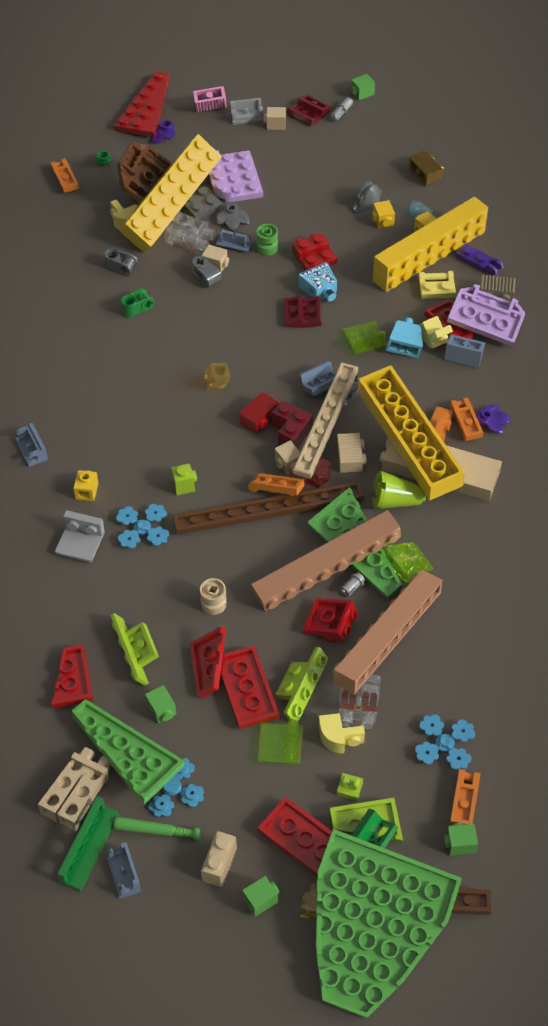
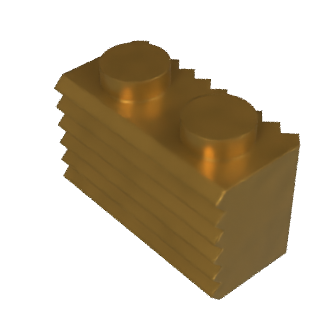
(426, 167)

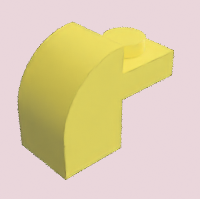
(120, 214)
(434, 333)
(336, 737)

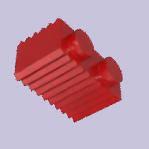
(258, 412)

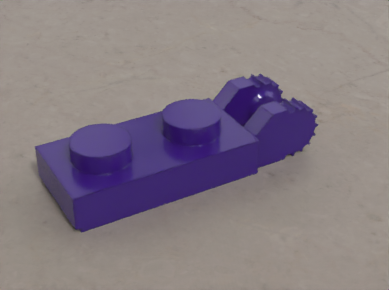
(479, 260)

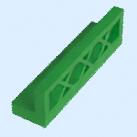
(370, 827)
(87, 846)

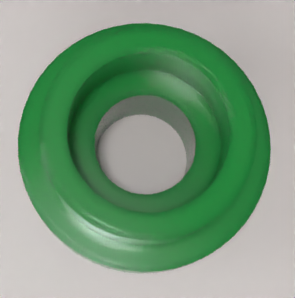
(103, 157)

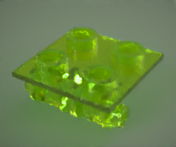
(365, 337)
(407, 560)
(280, 743)

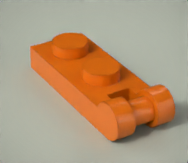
(64, 175)
(466, 419)
(276, 484)
(465, 798)

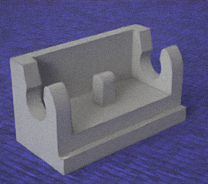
(246, 111)

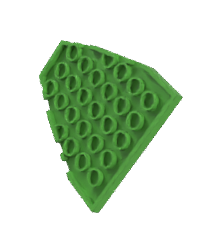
(374, 920)

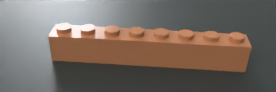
(326, 560)
(387, 632)

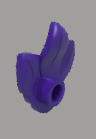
(164, 130)
(493, 418)

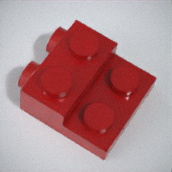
(313, 251)
(331, 619)

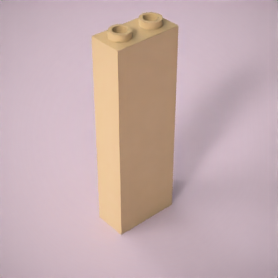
(479, 477)

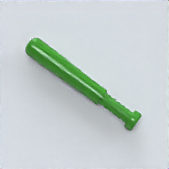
(149, 827)

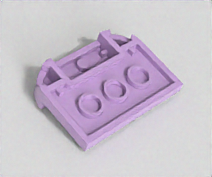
(235, 177)
(487, 315)

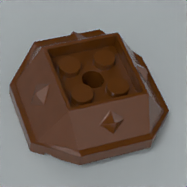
(140, 170)

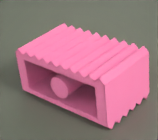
(210, 99)

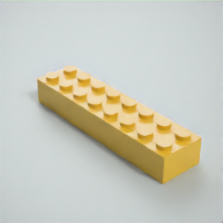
(170, 193)
(429, 244)
(411, 432)

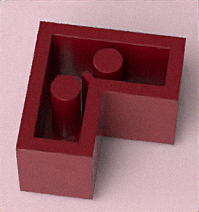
(292, 423)

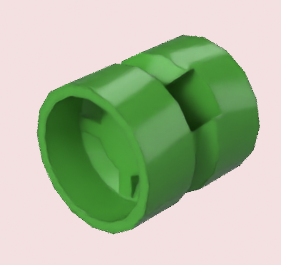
(267, 239)

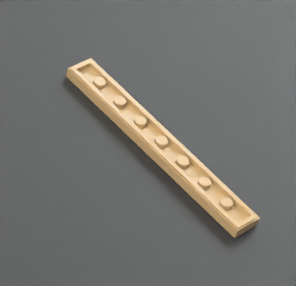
(325, 421)

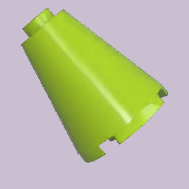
(395, 492)

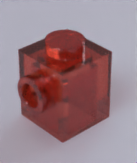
(321, 474)

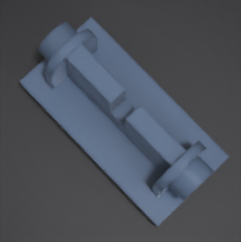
(238, 242)

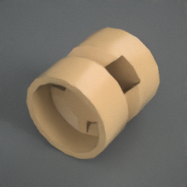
(213, 596)

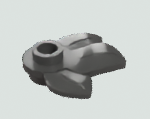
(232, 218)

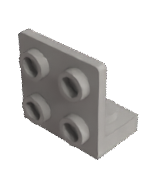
(80, 536)

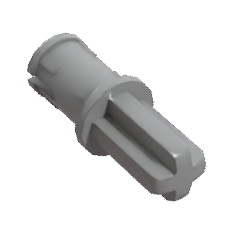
(341, 109)

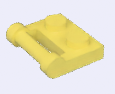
(437, 289)

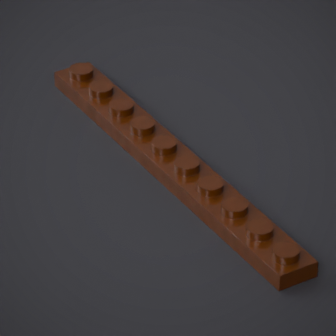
(262, 508)

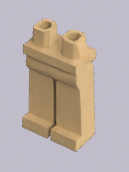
(75, 789)

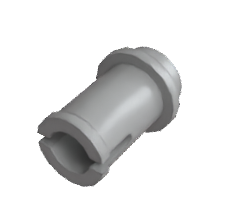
(352, 584)

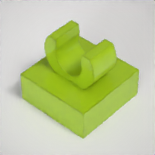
(349, 787)

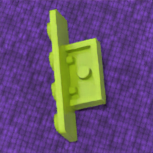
(137, 647)
(300, 683)

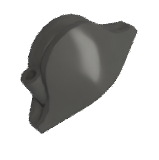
(366, 196)

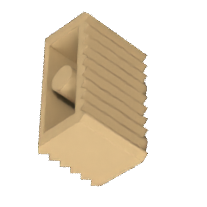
(350, 452)
(219, 859)

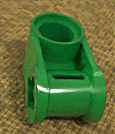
(135, 303)

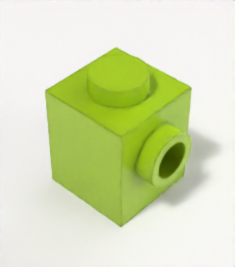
(183, 479)

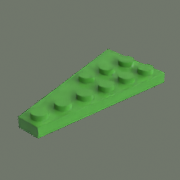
(342, 516)
(134, 756)

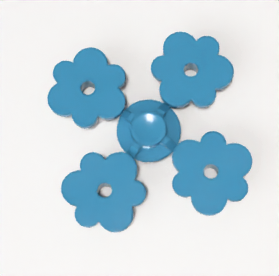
(142, 527)
(445, 742)
(173, 787)

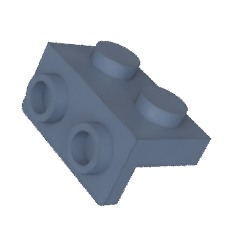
(317, 379)

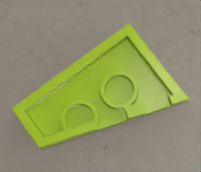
(347, 817)

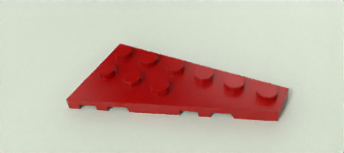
(146, 108)

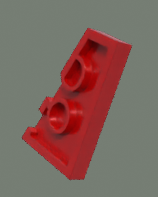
(442, 311)
(207, 661)
(73, 678)

